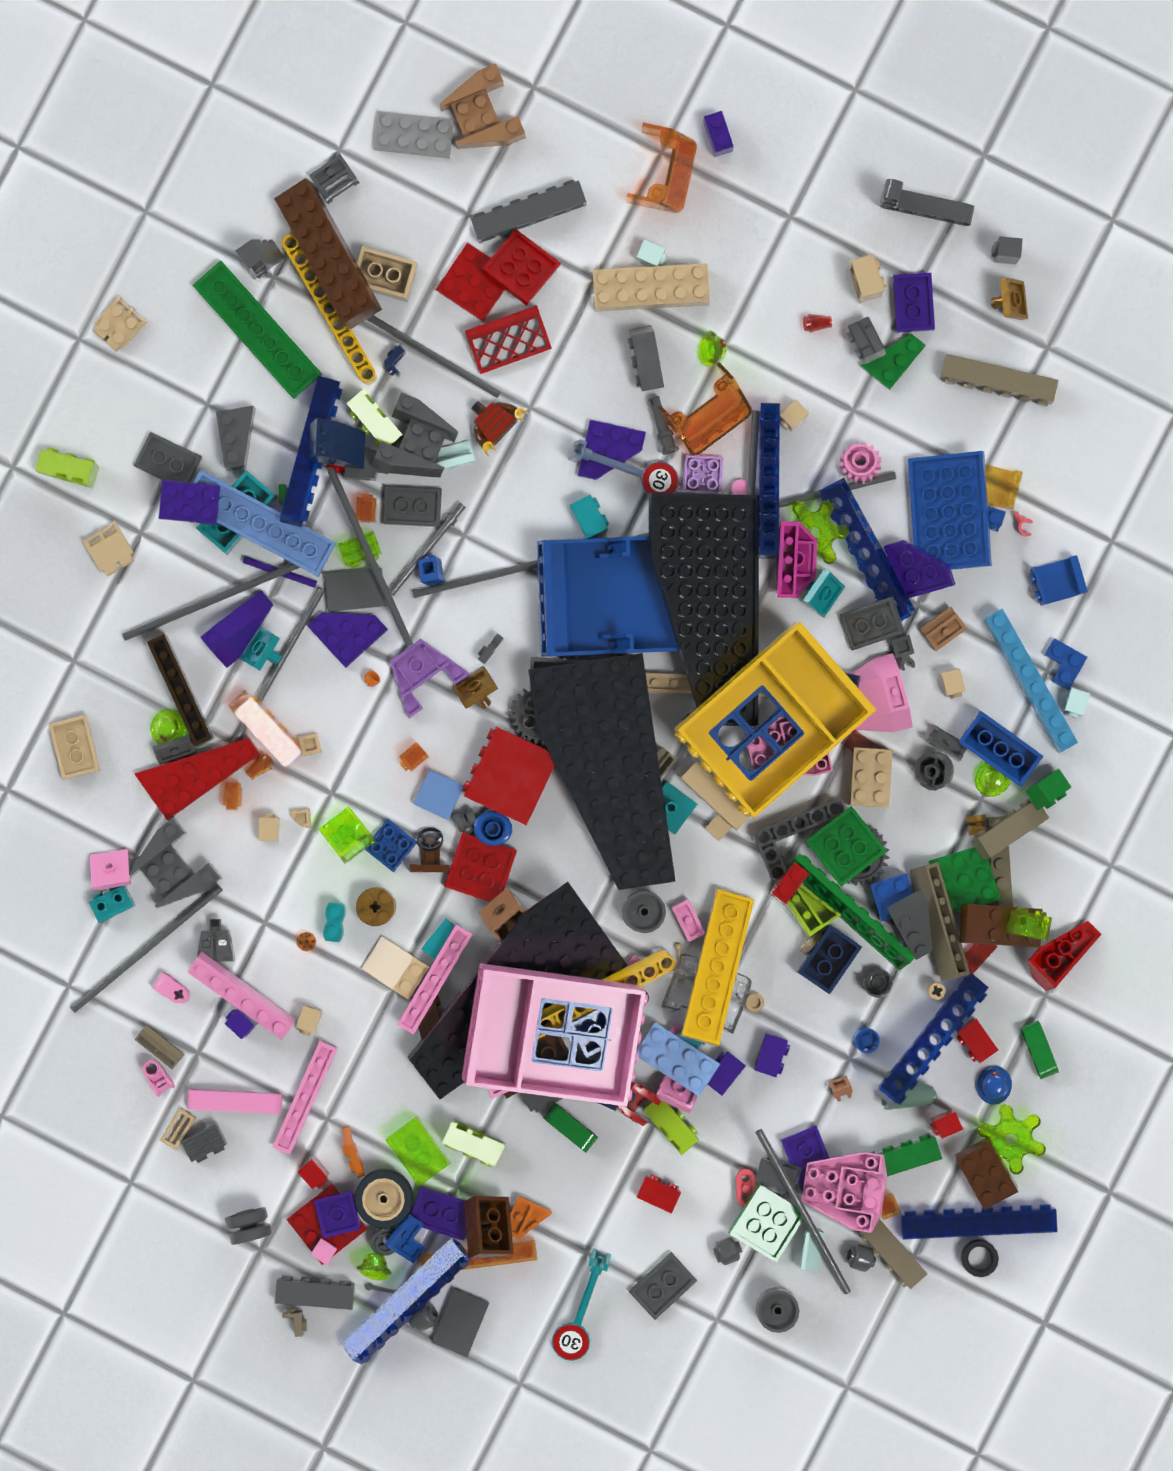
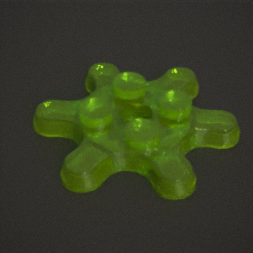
(827, 530)
(1021, 1129)

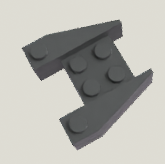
(420, 442)
(168, 869)

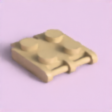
(118, 325)
(109, 549)

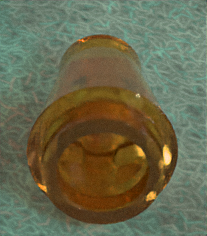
(260, 766)

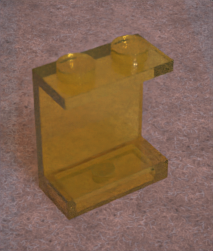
(1002, 486)

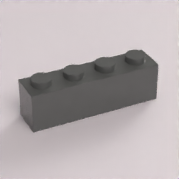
(315, 1293)

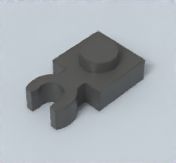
(902, 649)
(486, 652)

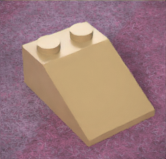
(395, 968)

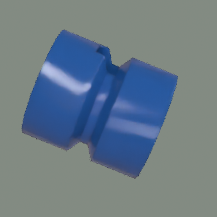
(866, 1040)

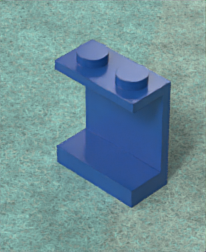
(1058, 580)

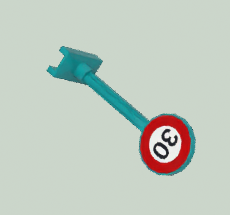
(571, 1339)

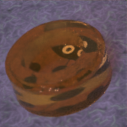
(306, 941)

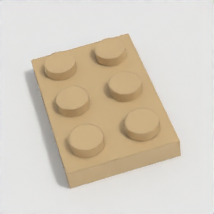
(74, 747)

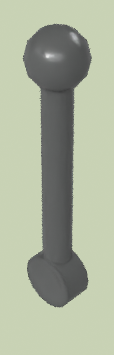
(368, 1286)

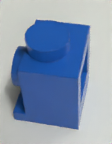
(996, 518)
(426, 565)

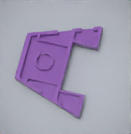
(416, 667)

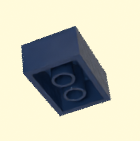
(829, 959)

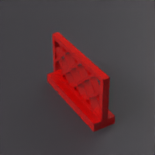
(503, 323)

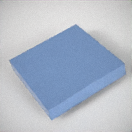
(438, 794)

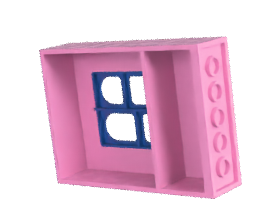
(508, 1025)

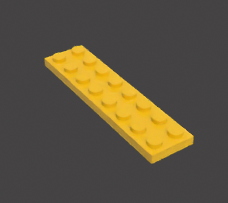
(717, 967)

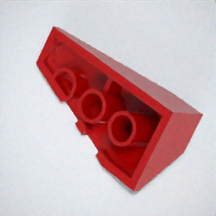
(1059, 956)

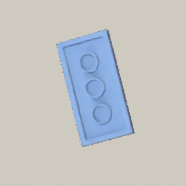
(677, 1059)

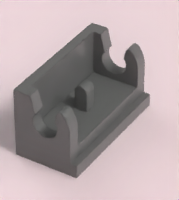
(946, 743)

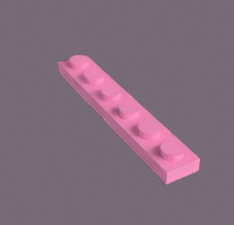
(434, 979)
(305, 1097)

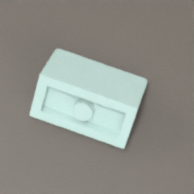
(456, 455)
(810, 1253)

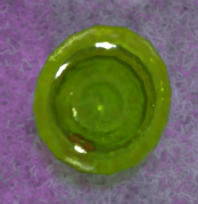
(711, 349)
(167, 726)
(991, 781)
(374, 1267)

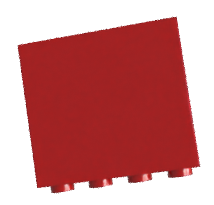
(509, 775)

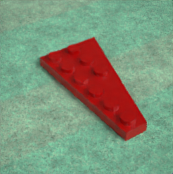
(188, 779)

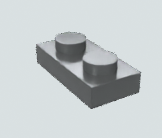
(174, 749)

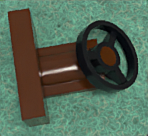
(430, 853)

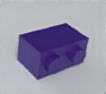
(718, 133)
(240, 1023)
(771, 1055)
(727, 1072)

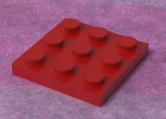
(521, 267)
(468, 286)
(480, 868)
(307, 1224)

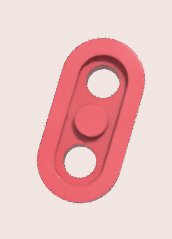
(744, 1187)

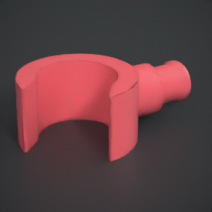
(1020, 520)

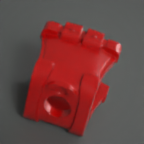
(640, 1093)

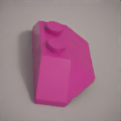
(796, 559)

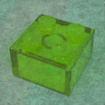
(346, 835)

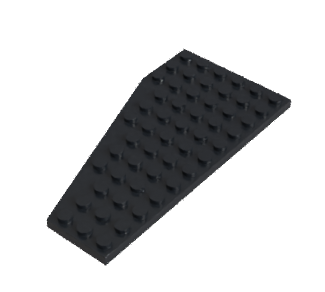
(605, 749)
(549, 937)

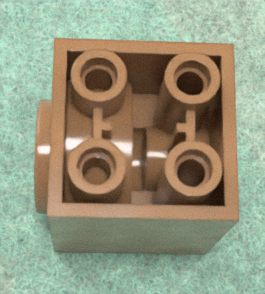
(502, 913)

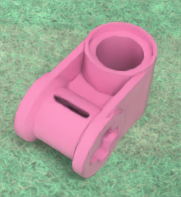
(168, 986)
(158, 1078)

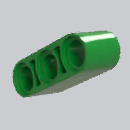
(1039, 1050)
(570, 1127)

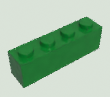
(910, 1154)

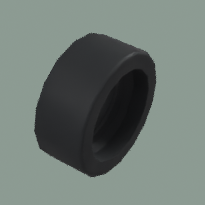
(976, 1272)

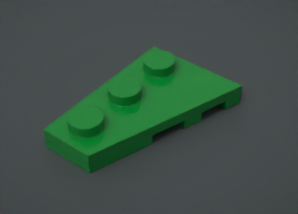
(895, 361)

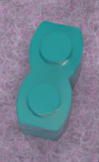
(334, 928)

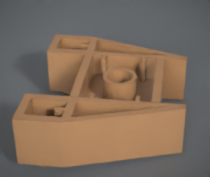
(476, 114)

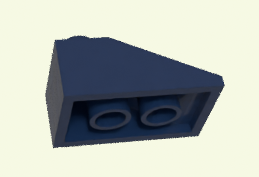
(336, 444)

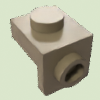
(299, 1324)

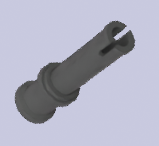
(664, 434)

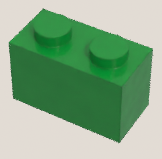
(1048, 789)

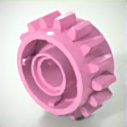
(856, 472)

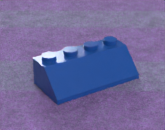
(1000, 748)

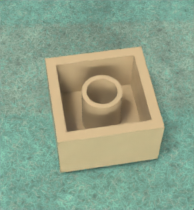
(866, 278)

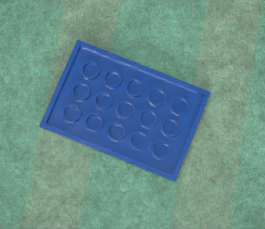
(951, 508)

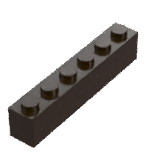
(180, 690)

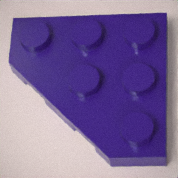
(612, 442)
(917, 569)
(347, 634)

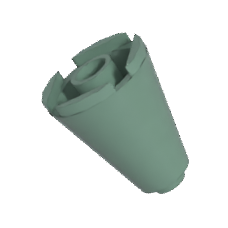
(919, 1096)

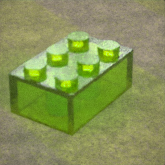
(418, 1151)

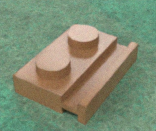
(943, 628)

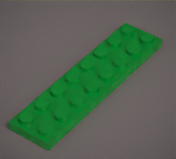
(257, 329)
(853, 915)

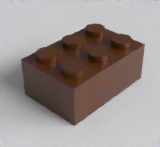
(986, 1173)
(488, 1227)

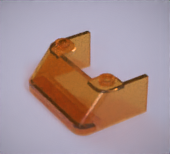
(673, 194)
(713, 418)

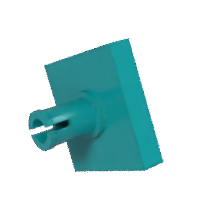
(823, 592)
(261, 649)
(677, 807)

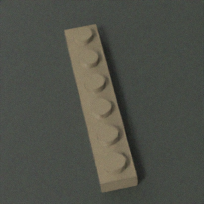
(1001, 870)

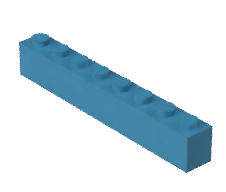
(1030, 680)

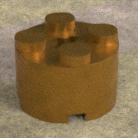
(368, 914)

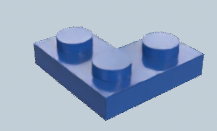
(1069, 660)
(403, 1240)

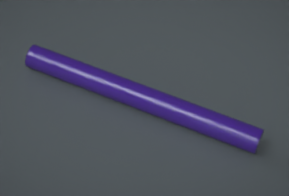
(292, 576)

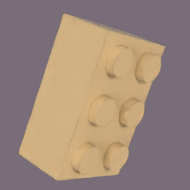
(388, 273)
(870, 777)

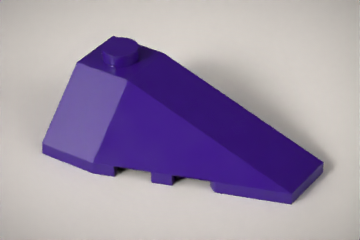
(235, 631)

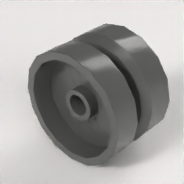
(632, 911)
(247, 1222)
(774, 1298)

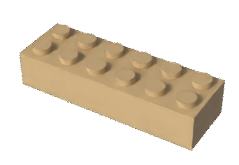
(651, 287)

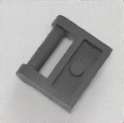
(330, 173)

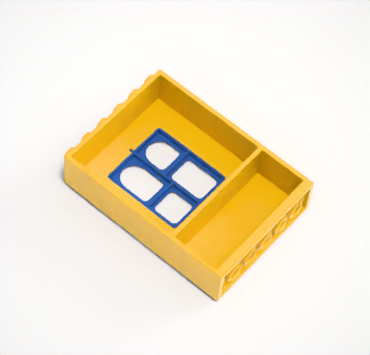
(805, 689)

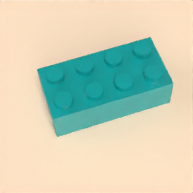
(225, 538)

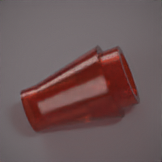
(816, 322)

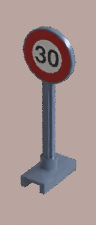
(655, 478)

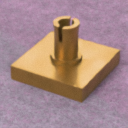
(1012, 299)
(476, 689)

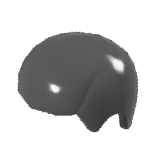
(877, 983)

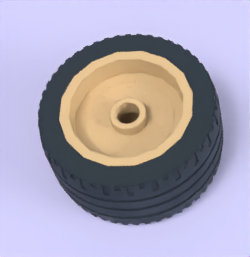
(398, 1194)

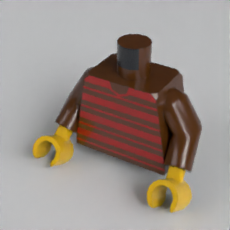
(494, 422)

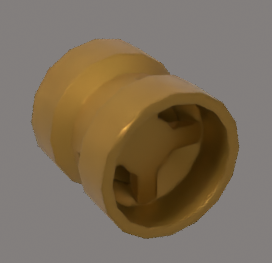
(976, 824)

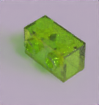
(1029, 924)

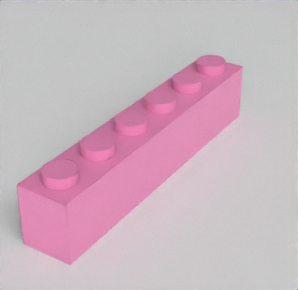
(241, 995)

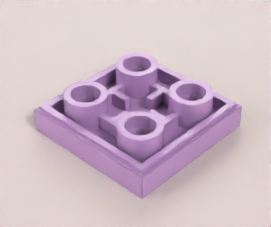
(703, 474)

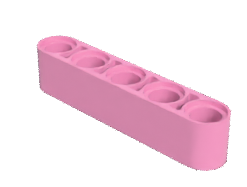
(234, 1101)

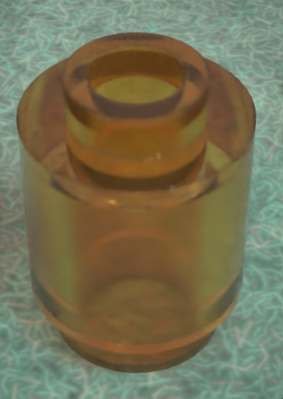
(232, 795)

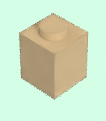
(793, 416)
(953, 683)
(269, 828)
(308, 1020)

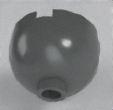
(934, 770)

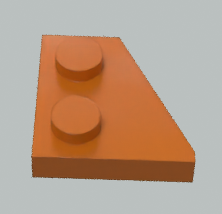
(350, 1149)
(526, 1216)

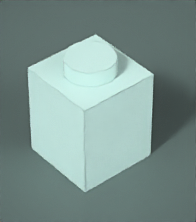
(651, 254)
(1076, 703)

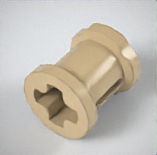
(941, 993)

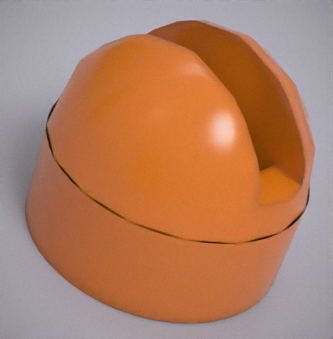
(371, 678)

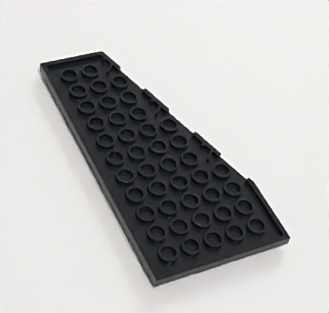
(709, 583)

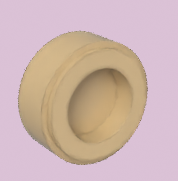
(754, 1002)

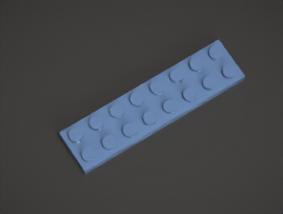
(263, 526)

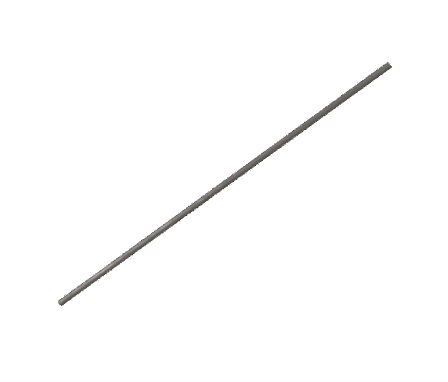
(534, 564)

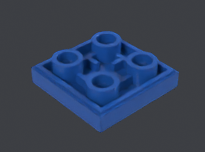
(391, 845)

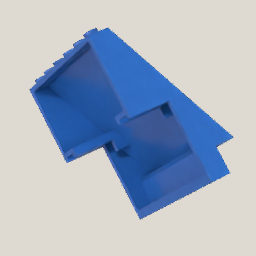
(600, 598)

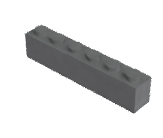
(528, 211)

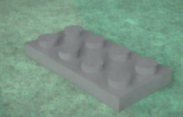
(414, 134)

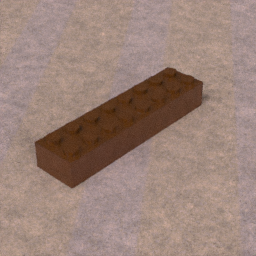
(328, 253)

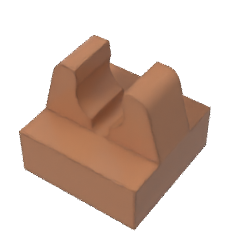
(841, 1087)

